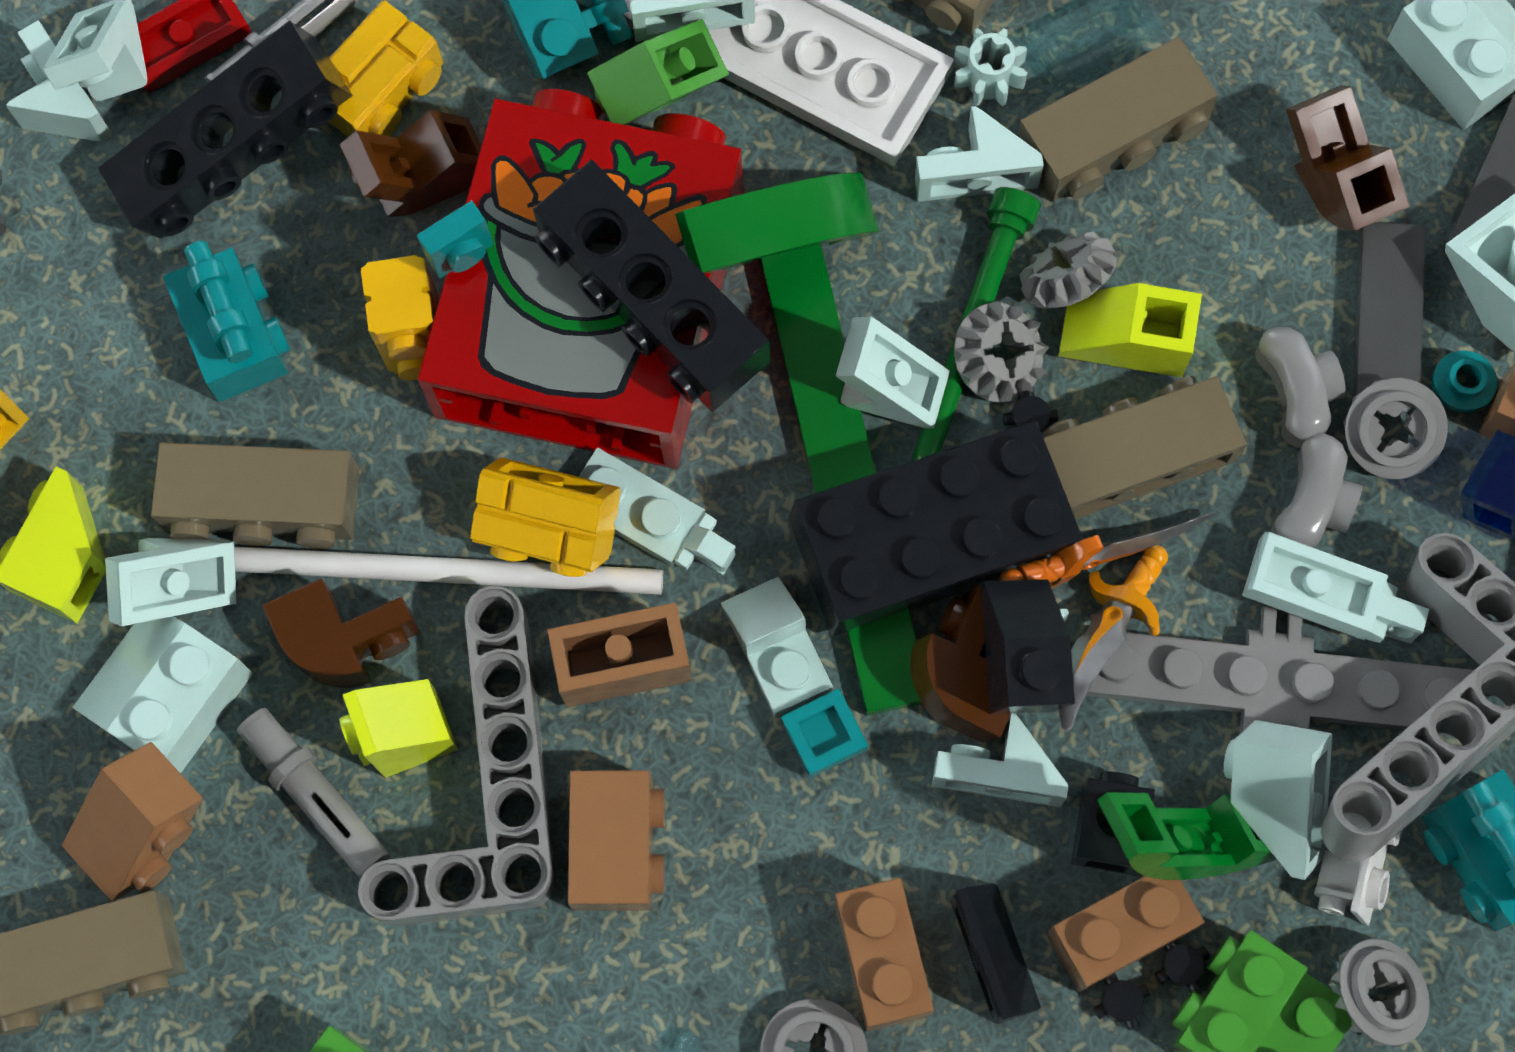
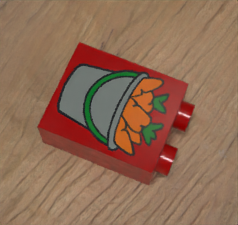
(517, 334)

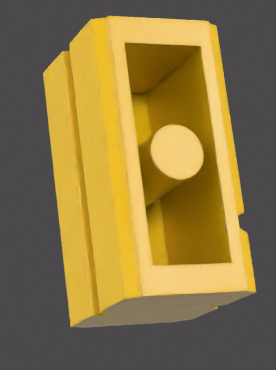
(384, 68)
(400, 311)
(545, 516)

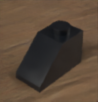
(1026, 648)

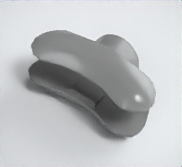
(1302, 381)
(1321, 493)

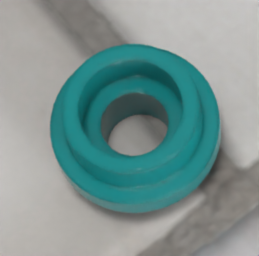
(1455, 395)

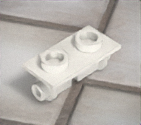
(1354, 884)

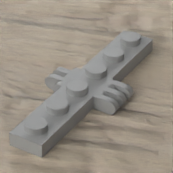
(1273, 679)

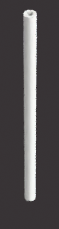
(443, 570)

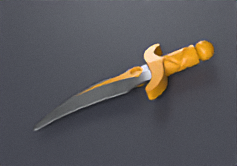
(1109, 625)

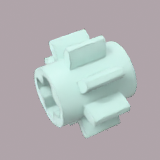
(981, 78)

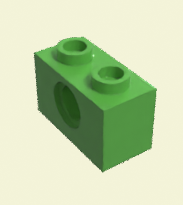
(657, 73)

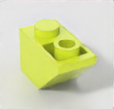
(1133, 328)
(57, 551)
(396, 726)

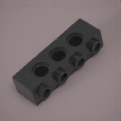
(193, 133)
(596, 207)

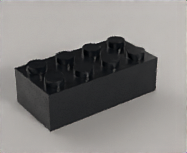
(932, 527)

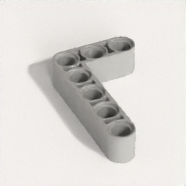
(1463, 712)
(499, 782)

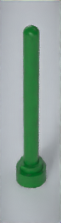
(1010, 216)

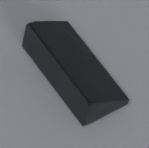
(995, 952)

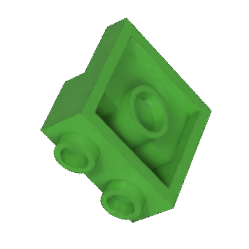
(1259, 1004)

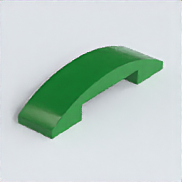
(777, 221)
(1182, 840)

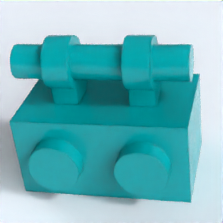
(558, 33)
(225, 321)
(1479, 841)

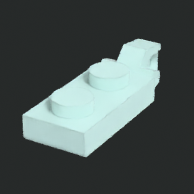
(660, 518)
(1330, 591)

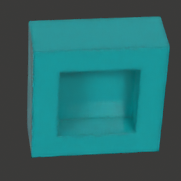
(456, 240)
(824, 733)

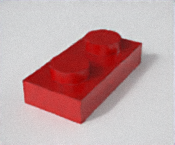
(188, 36)

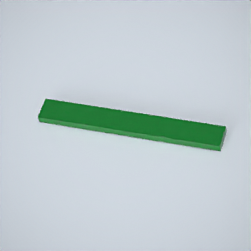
(834, 447)

